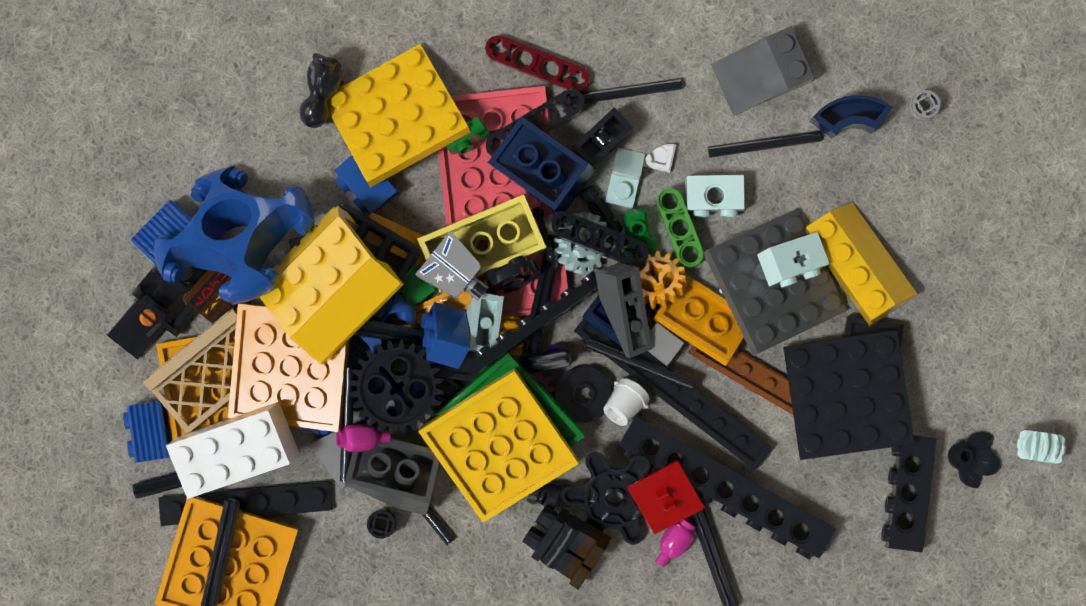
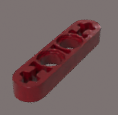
(538, 60)

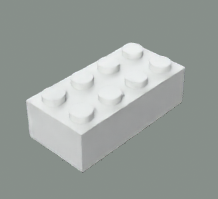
(233, 450)

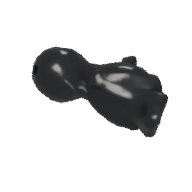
(323, 81)

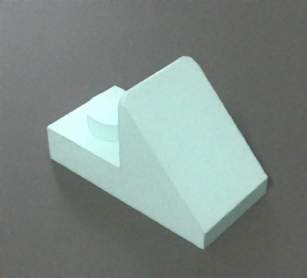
(625, 178)

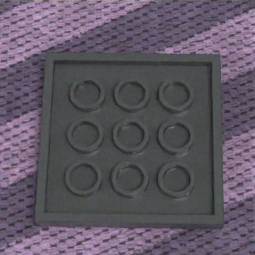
(765, 312)

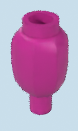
(360, 438)
(675, 541)

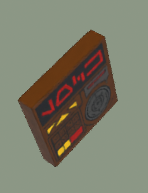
(205, 296)

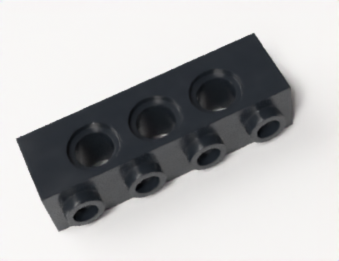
(913, 536)

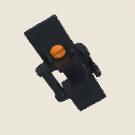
(147, 314)

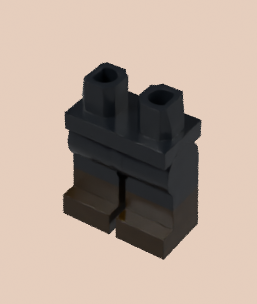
(567, 545)

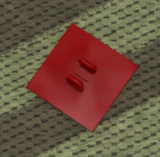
(666, 497)

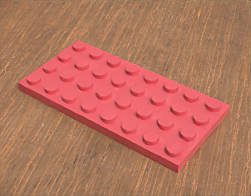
(475, 186)

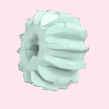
(1041, 446)

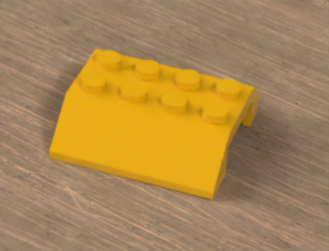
(329, 286)

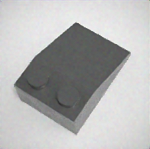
(763, 71)
(395, 474)

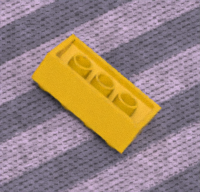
(861, 263)

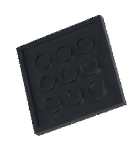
(848, 395)

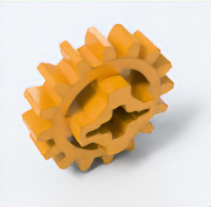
(667, 280)

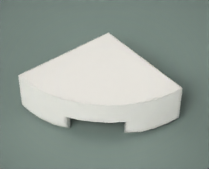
(660, 158)

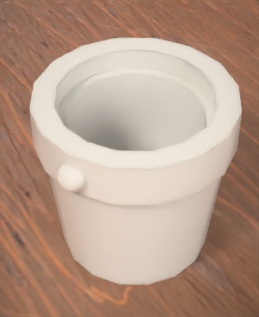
(626, 401)

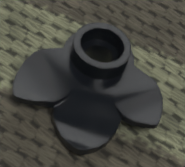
(978, 458)

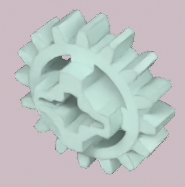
(571, 252)

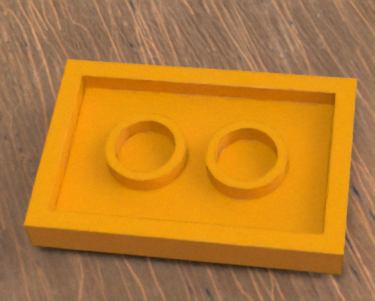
(702, 321)

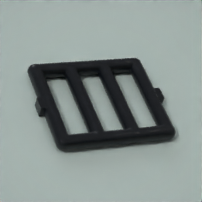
(389, 239)

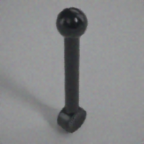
(538, 214)

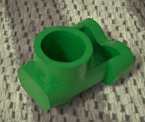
(464, 144)
(642, 232)

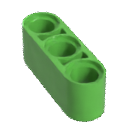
(681, 214)

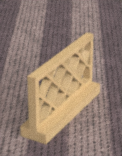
(188, 356)

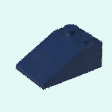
(541, 166)

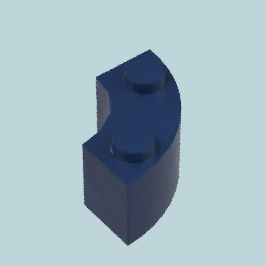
(851, 112)

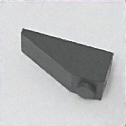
(624, 304)

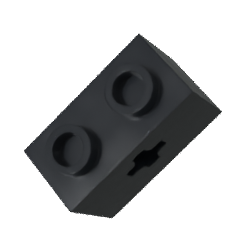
(603, 138)

